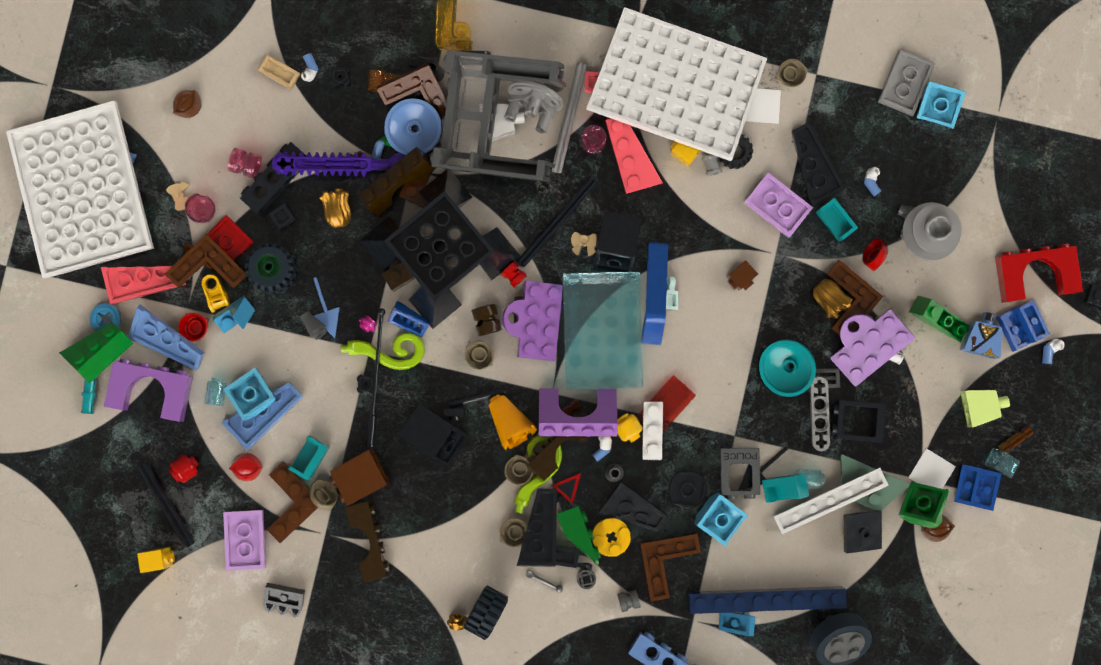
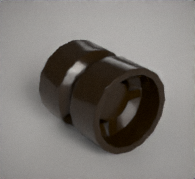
(486, 320)

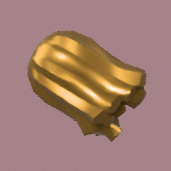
(336, 207)
(831, 298)

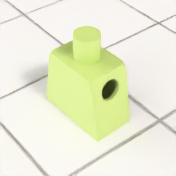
(982, 406)

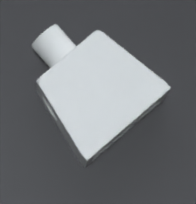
(502, 127)

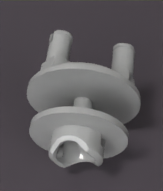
(536, 99)
(931, 231)

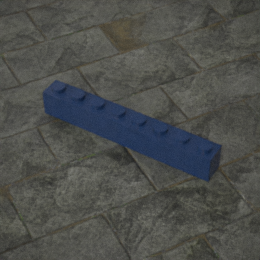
(767, 600)

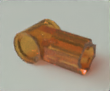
(378, 77)

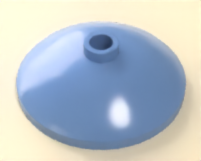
(402, 119)

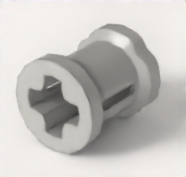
(712, 165)

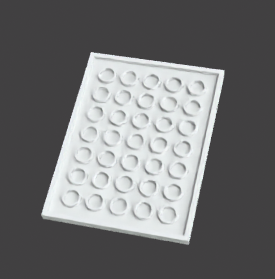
(79, 189)

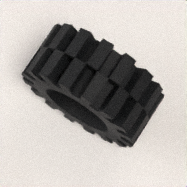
(746, 155)

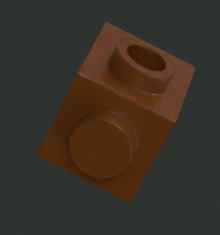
(742, 276)

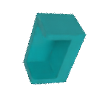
(836, 220)
(309, 458)
(785, 488)

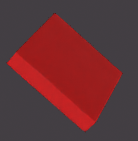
(230, 238)

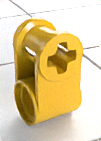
(216, 294)

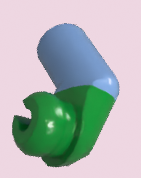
(378, 147)

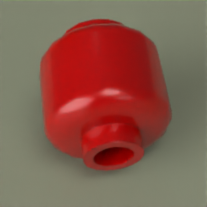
(183, 468)

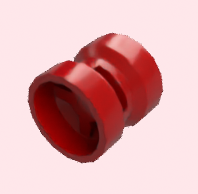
(513, 274)

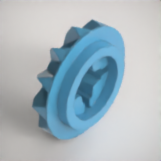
(104, 309)

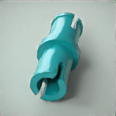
(89, 397)

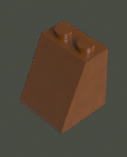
(359, 477)

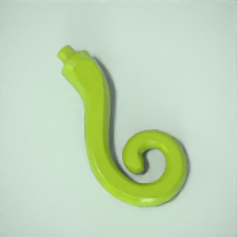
(359, 347)
(525, 492)

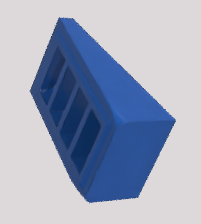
(397, 318)

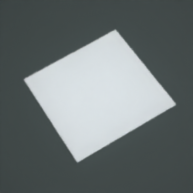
(765, 106)
(932, 470)

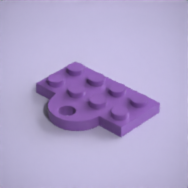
(536, 320)
(870, 344)

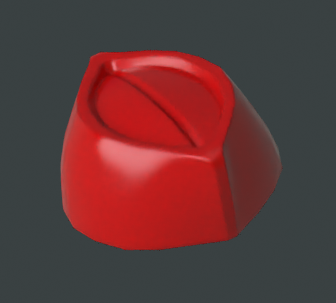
(875, 254)
(193, 326)
(246, 467)

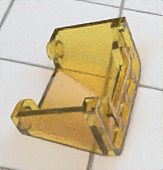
(449, 33)

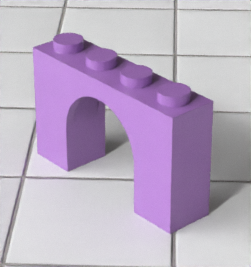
(125, 376)
(557, 423)

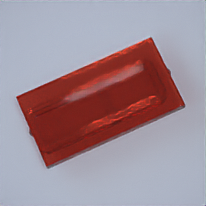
(675, 399)

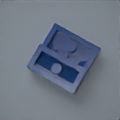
(1023, 326)
(977, 487)

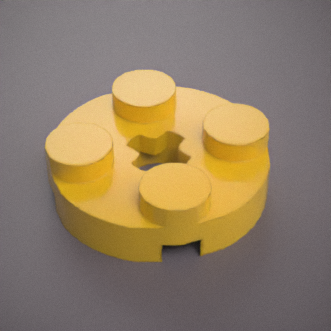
(615, 547)

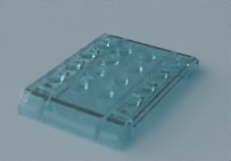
(602, 330)

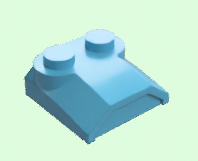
(941, 104)
(250, 394)
(720, 518)

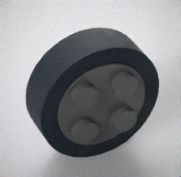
(840, 639)

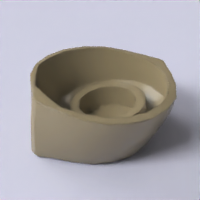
(791, 73)
(479, 355)
(516, 470)
(323, 494)
(513, 532)

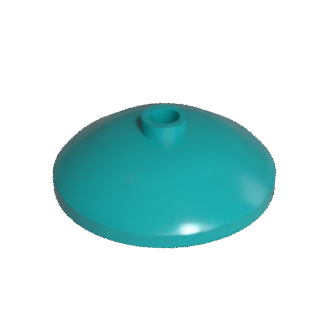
(779, 375)

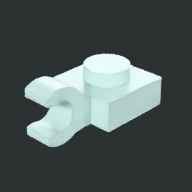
(672, 295)

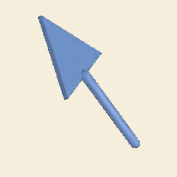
(329, 317)

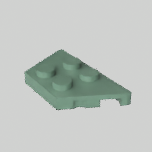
(877, 500)

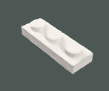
(652, 430)

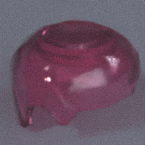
(200, 208)

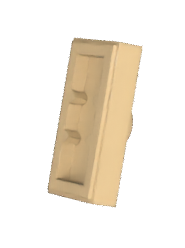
(279, 72)

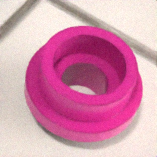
(367, 324)

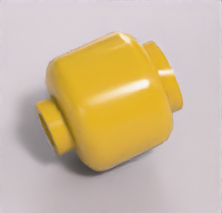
(629, 427)

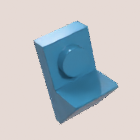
(236, 313)
(737, 623)

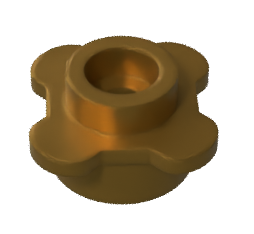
(456, 622)

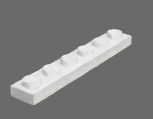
(831, 501)

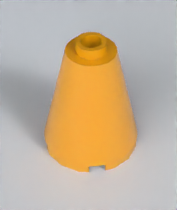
(510, 422)

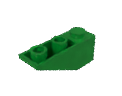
(939, 318)
(574, 529)

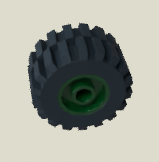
(270, 268)
(486, 612)

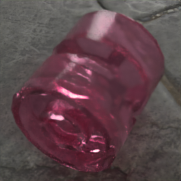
(593, 139)
(241, 162)

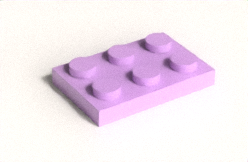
(778, 205)
(244, 540)

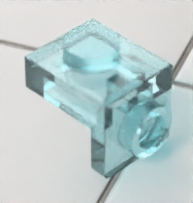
(1002, 462)

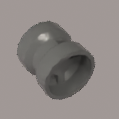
(586, 575)
(628, 600)

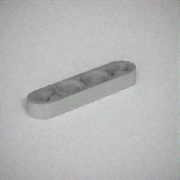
(819, 413)

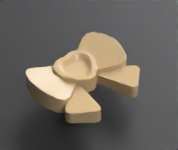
(176, 192)
(583, 240)

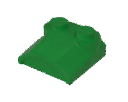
(923, 505)

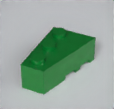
(96, 351)

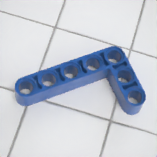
(655, 293)

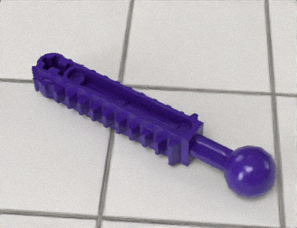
(333, 163)

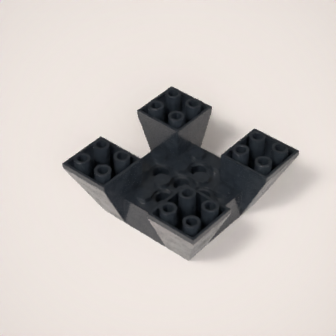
(436, 278)

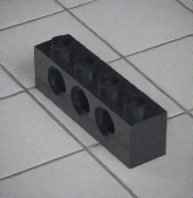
(272, 189)

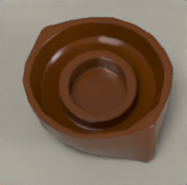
(187, 103)
(939, 533)

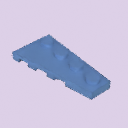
(160, 337)
(253, 429)

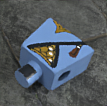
(983, 338)

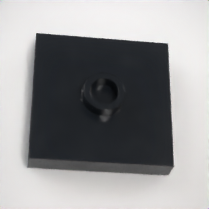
(862, 531)

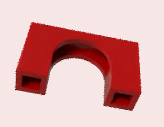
(1062, 260)

